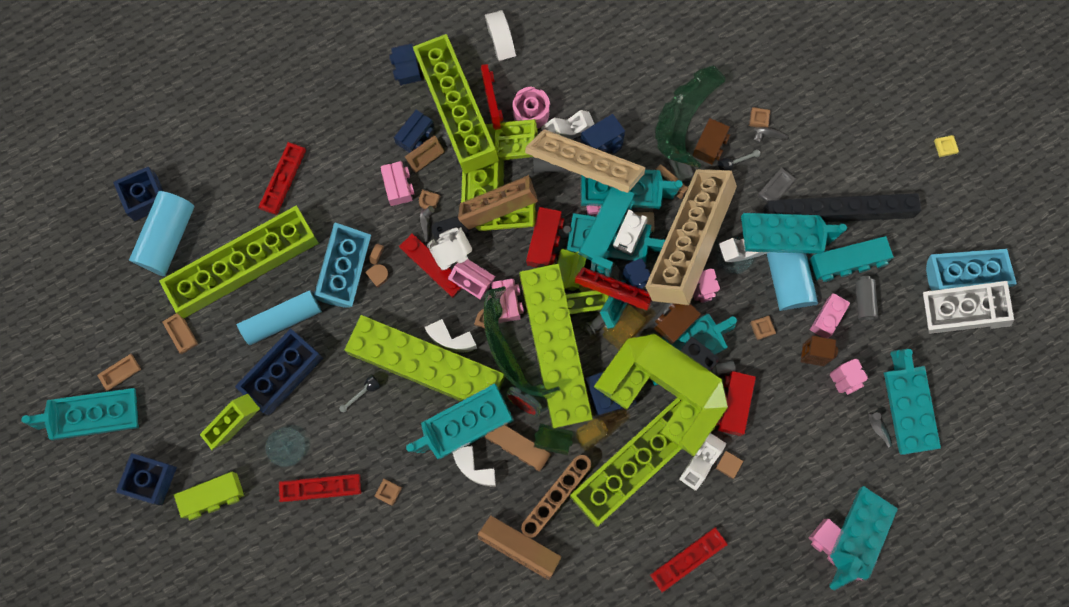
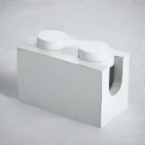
(630, 233)

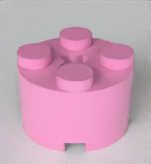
(534, 99)

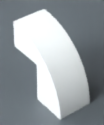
(500, 34)
(572, 127)
(734, 250)
(440, 335)
(465, 460)
(702, 462)

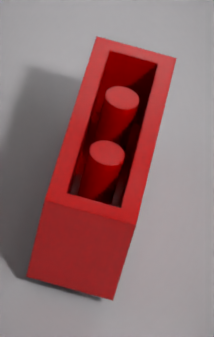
(545, 238)
(738, 398)

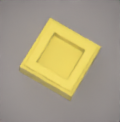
(946, 146)

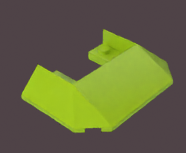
(509, 144)
(693, 384)

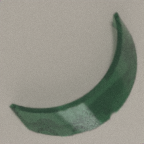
(677, 114)
(501, 350)

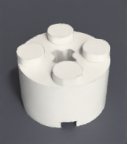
(450, 248)

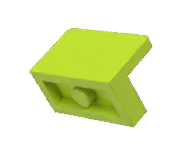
(570, 265)

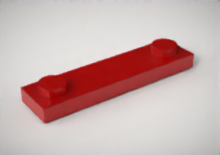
(496, 115)
(282, 178)
(423, 258)
(614, 288)
(319, 488)
(688, 559)

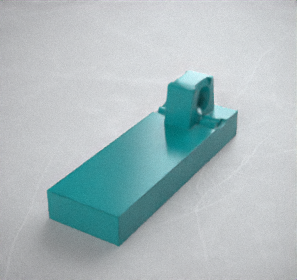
(601, 266)
(612, 310)

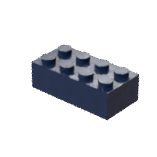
(279, 372)

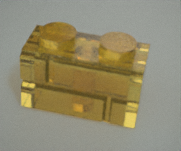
(626, 327)
(591, 434)

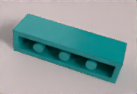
(606, 223)
(851, 258)

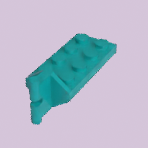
(647, 190)
(581, 225)
(788, 233)
(706, 333)
(911, 405)
(87, 414)
(463, 423)
(861, 537)

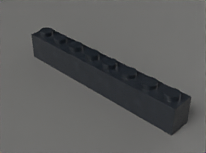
(850, 208)

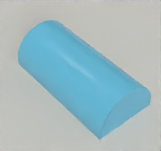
(162, 233)
(342, 266)
(969, 269)
(792, 280)
(279, 317)

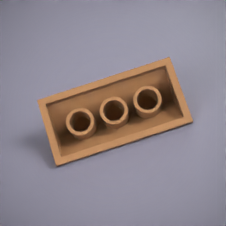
(497, 203)
(519, 547)

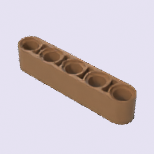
(519, 446)
(559, 486)

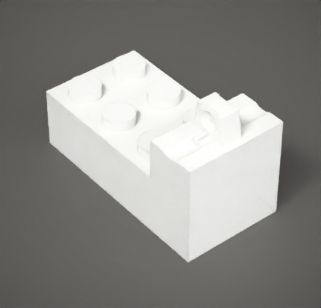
(969, 307)

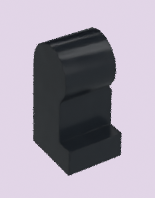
(447, 224)
(700, 354)

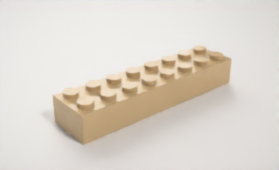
(691, 237)

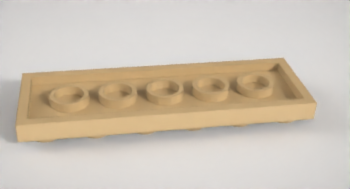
(585, 160)

